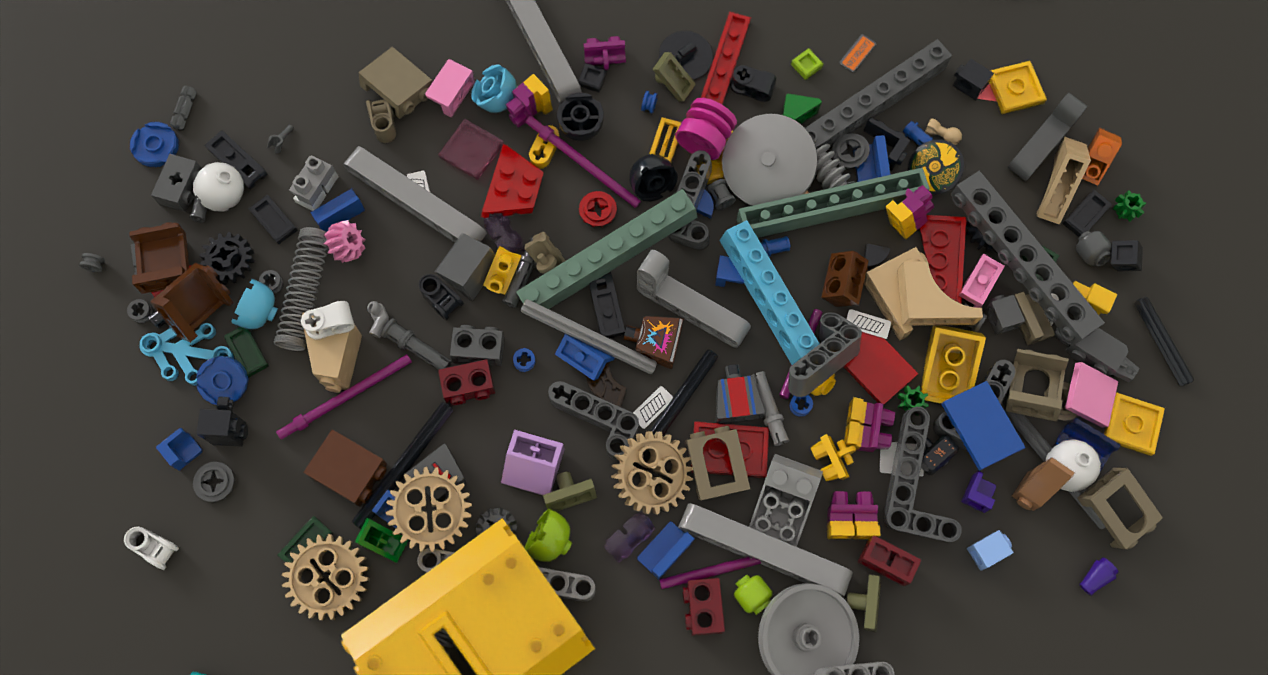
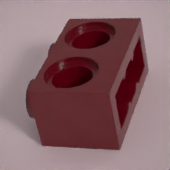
(466, 376)
(889, 561)
(711, 606)

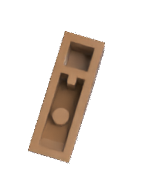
(1041, 484)

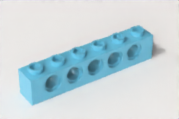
(769, 291)

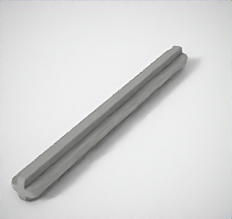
(588, 336)

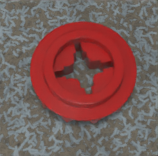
(604, 201)

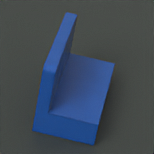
(877, 161)
(337, 210)
(583, 356)
(665, 549)

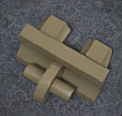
(544, 253)

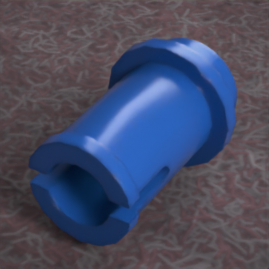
(916, 133)
(776, 245)

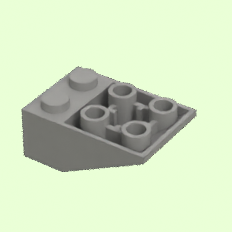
(785, 499)

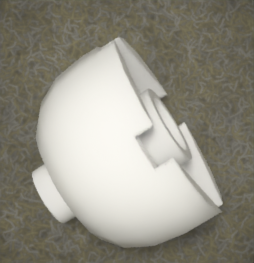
(218, 186)
(1080, 459)

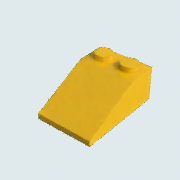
(951, 362)

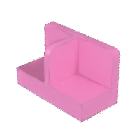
(451, 86)
(981, 281)

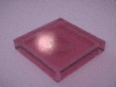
(471, 149)

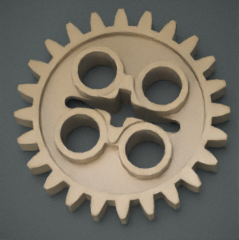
(643, 494)
(405, 511)
(307, 593)

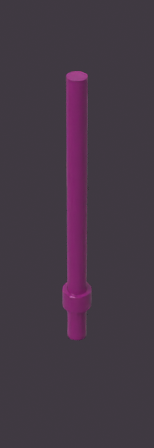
(547, 134)
(302, 421)

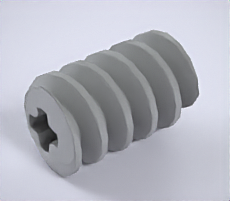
(827, 170)

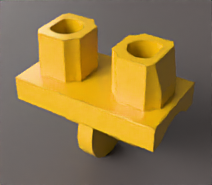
(502, 271)
(827, 448)

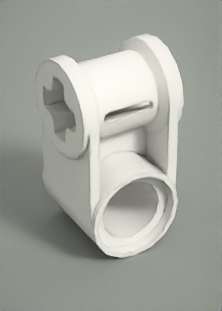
(330, 320)
(154, 548)

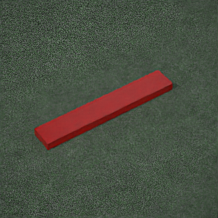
(726, 57)

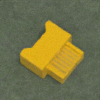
(1097, 296)

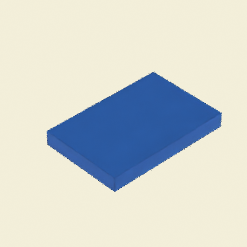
(983, 425)

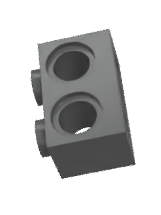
(476, 350)

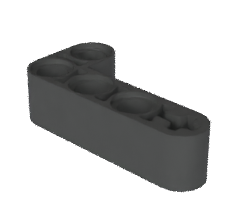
(1047, 136)
(691, 175)
(839, 345)
(999, 388)
(590, 415)

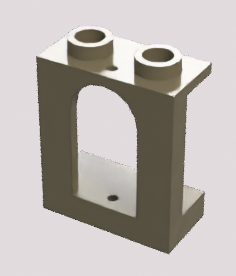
(1035, 405)
(695, 448)
(1103, 489)

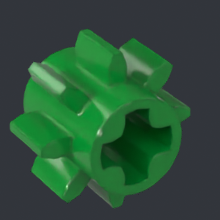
(1129, 206)
(919, 399)

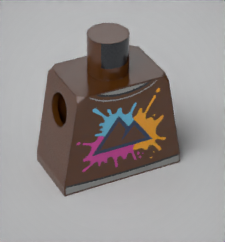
(657, 338)

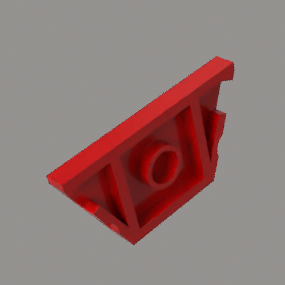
(513, 185)

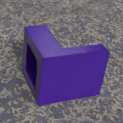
(979, 493)

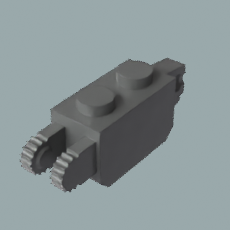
(1102, 353)

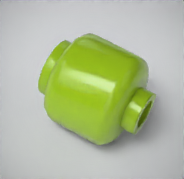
(753, 594)

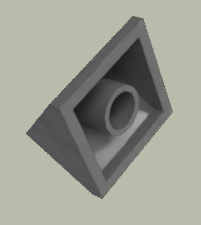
(466, 265)

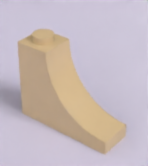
(1067, 173)
(884, 288)
(926, 303)

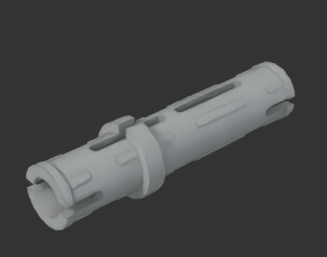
(772, 416)

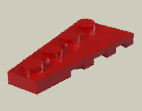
(944, 248)

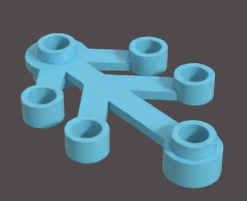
(180, 351)

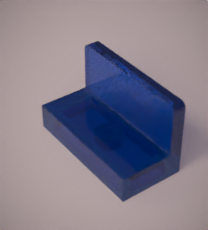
(1083, 432)

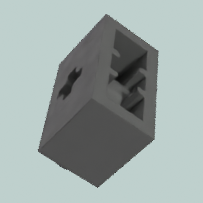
(175, 183)

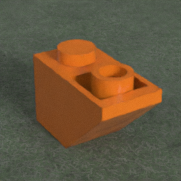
(1102, 152)

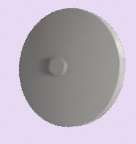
(769, 159)
(807, 631)

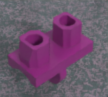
(604, 52)

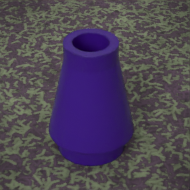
(1099, 575)

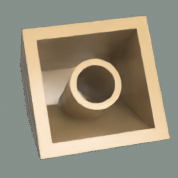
(334, 358)

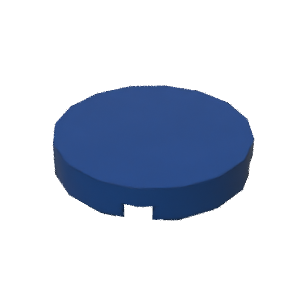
(154, 144)
(223, 378)

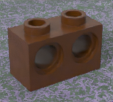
(845, 279)

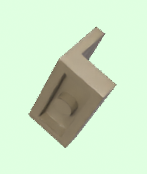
(1036, 324)

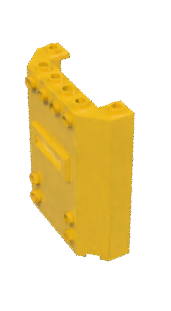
(490, 606)

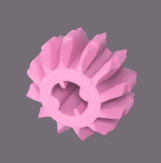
(344, 241)

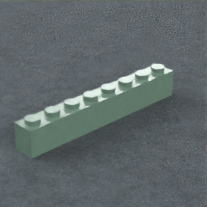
(831, 203)
(610, 251)

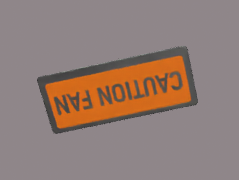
(857, 53)

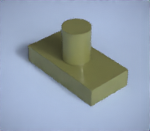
(674, 76)
(569, 493)
(868, 602)

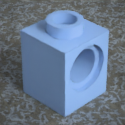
(990, 550)

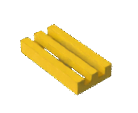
(672, 124)

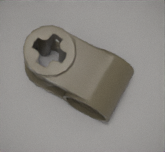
(381, 116)

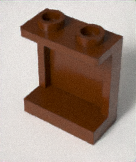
(159, 255)
(191, 300)
(346, 468)

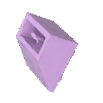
(532, 463)

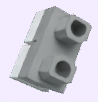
(313, 182)

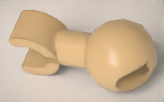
(951, 134)

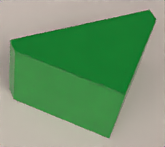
(800, 107)
(380, 540)

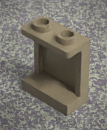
(396, 81)

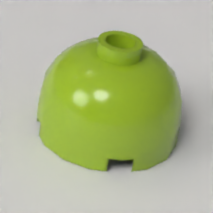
(549, 538)

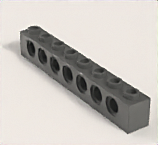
(880, 94)
(1039, 261)

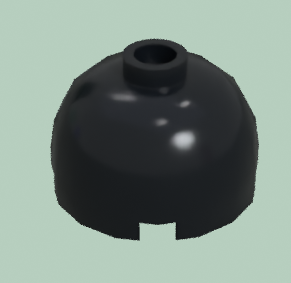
(580, 116)
(652, 177)

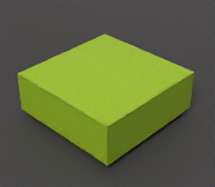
(807, 64)

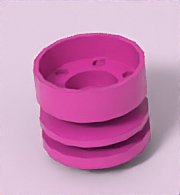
(706, 127)

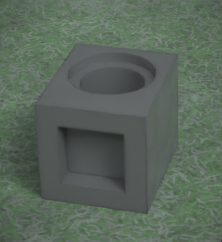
(1004, 314)

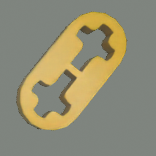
(538, 146)

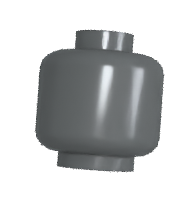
(1094, 248)

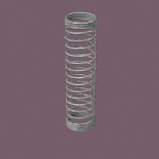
(287, 341)

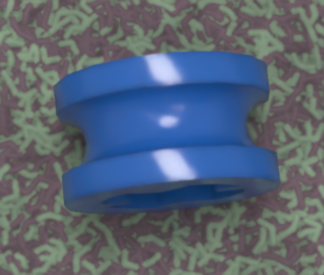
(649, 102)
(518, 355)
(800, 413)

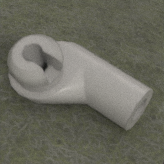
(379, 316)

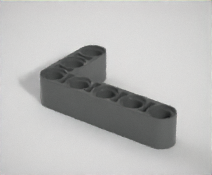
(910, 482)

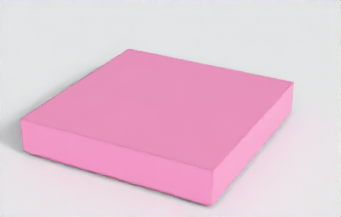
(1091, 394)

